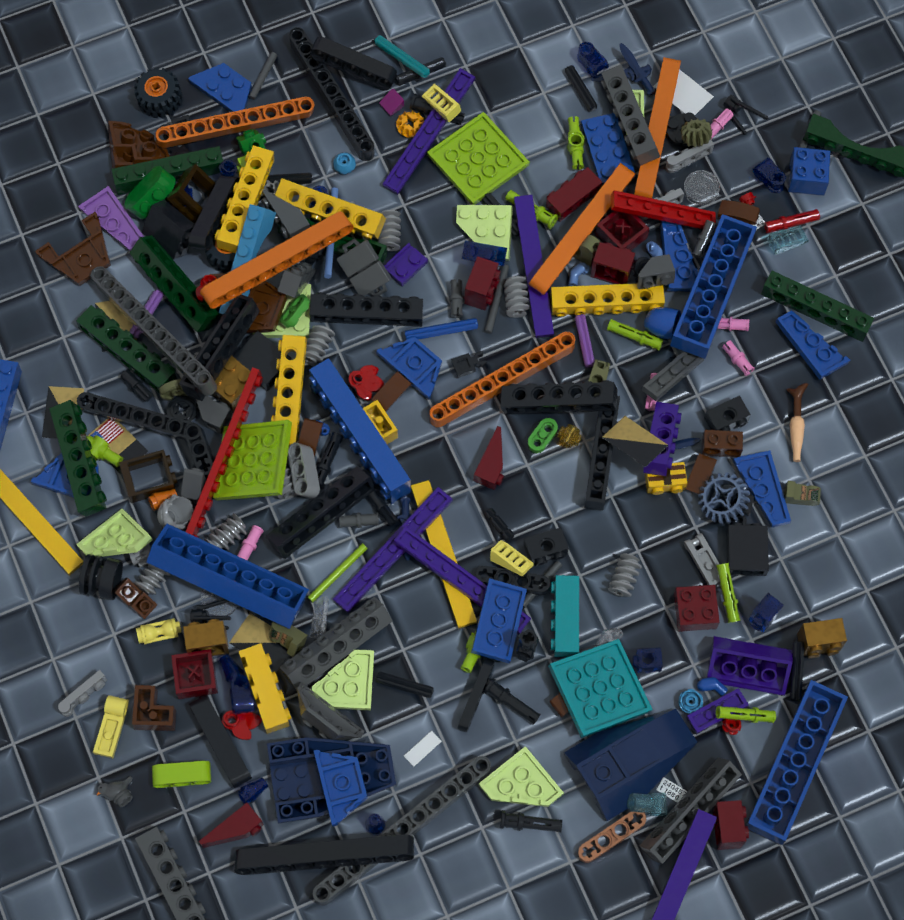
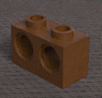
(722, 443)

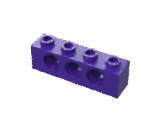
(664, 428)

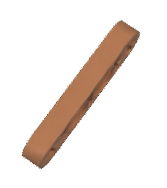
(614, 839)

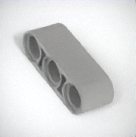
(303, 470)

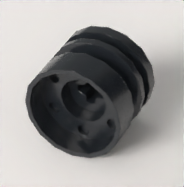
(99, 576)

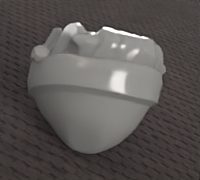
(175, 512)

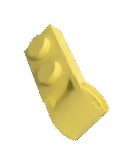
(111, 726)

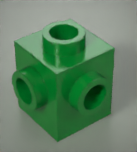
(250, 138)

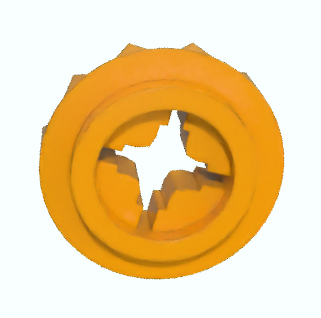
(407, 130)

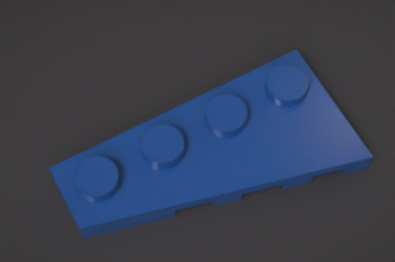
(675, 245)
(814, 350)
(763, 482)

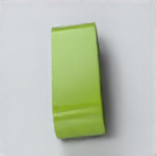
(181, 774)

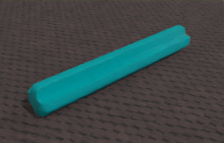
(402, 56)

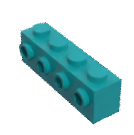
(566, 616)

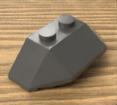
(325, 717)

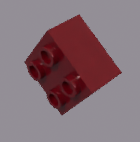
(622, 230)
(612, 264)
(481, 283)
(696, 608)
(194, 674)
(730, 826)

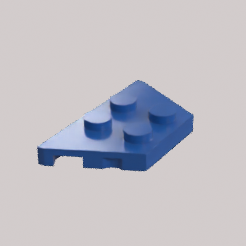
(223, 86)
(414, 362)
(56, 477)
(341, 784)

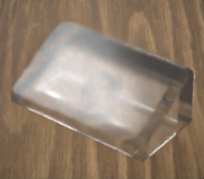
(319, 617)

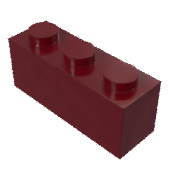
(573, 193)

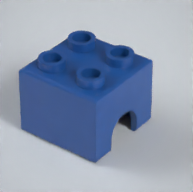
(809, 171)

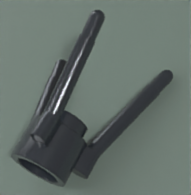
(734, 104)
(202, 616)

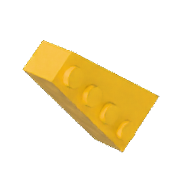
(264, 688)

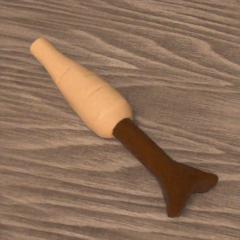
(797, 423)

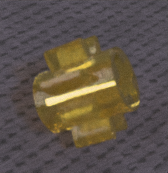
(569, 436)

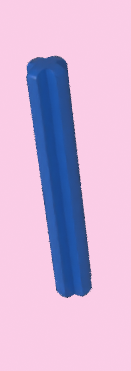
(442, 329)

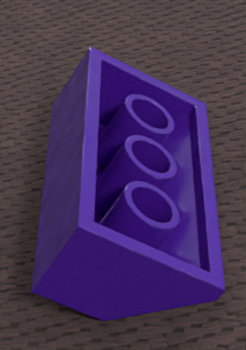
(750, 665)

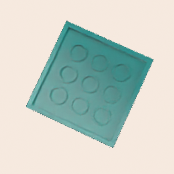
(600, 688)

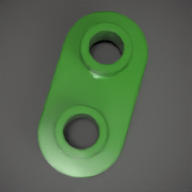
(294, 311)
(542, 436)

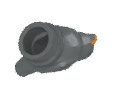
(116, 792)

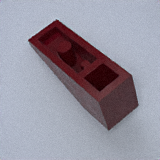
(491, 465)
(236, 827)

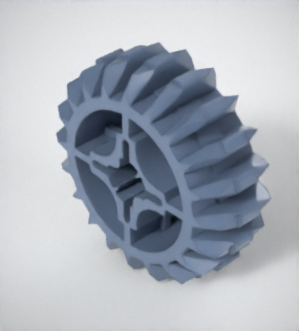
(717, 501)

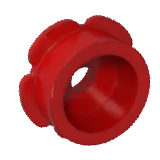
(748, 198)
(731, 730)

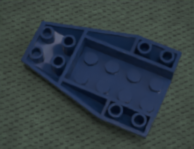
(630, 758)
(297, 778)

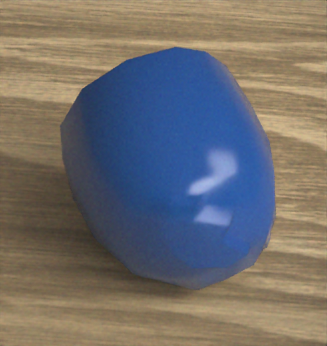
(662, 322)

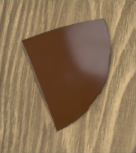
(131, 145)

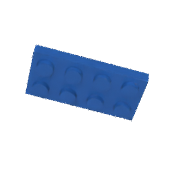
(606, 145)
(499, 621)

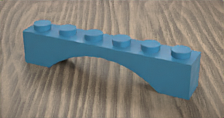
(255, 230)

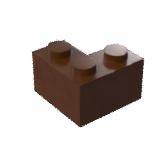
(148, 714)

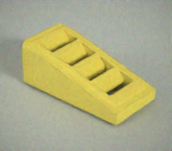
(450, 111)
(503, 550)

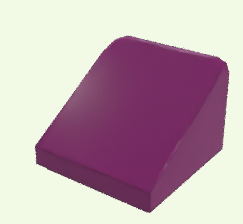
(392, 102)

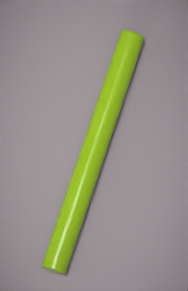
(337, 573)

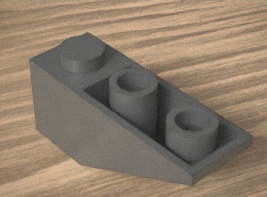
(288, 216)
(296, 279)

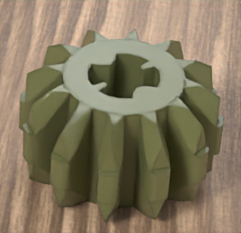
(696, 132)

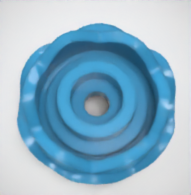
(340, 166)
(692, 695)

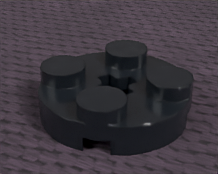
(674, 127)

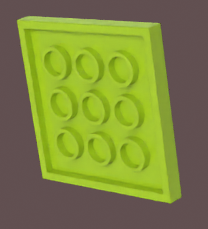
(478, 158)
(257, 461)

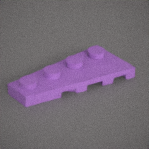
(112, 217)

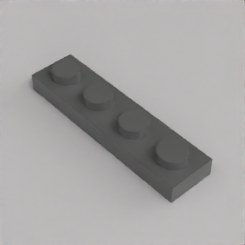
(671, 375)

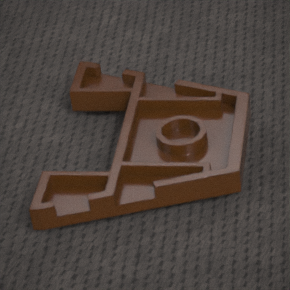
(82, 258)
(270, 304)

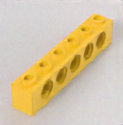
(256, 158)
(374, 220)
(597, 293)
(298, 345)

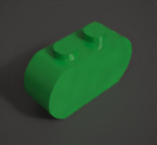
(150, 190)

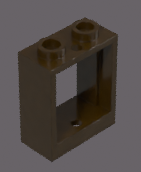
(179, 197)
(143, 461)

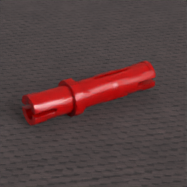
(790, 221)

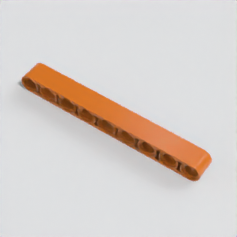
(658, 124)
(228, 128)
(580, 230)
(276, 260)
(507, 372)

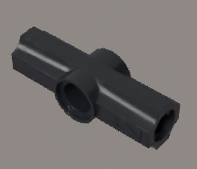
(527, 645)

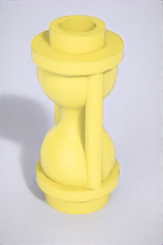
(149, 633)

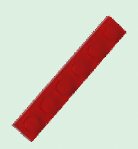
(660, 210)

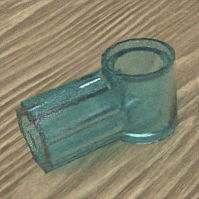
(652, 803)

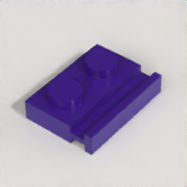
(405, 264)

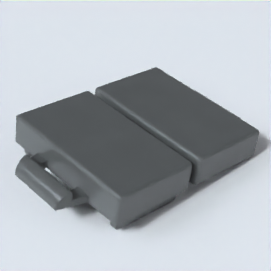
(360, 260)

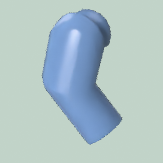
(654, 249)
(579, 269)

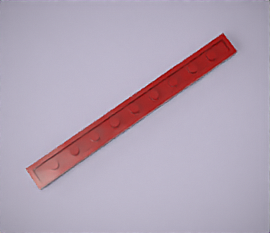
(226, 450)

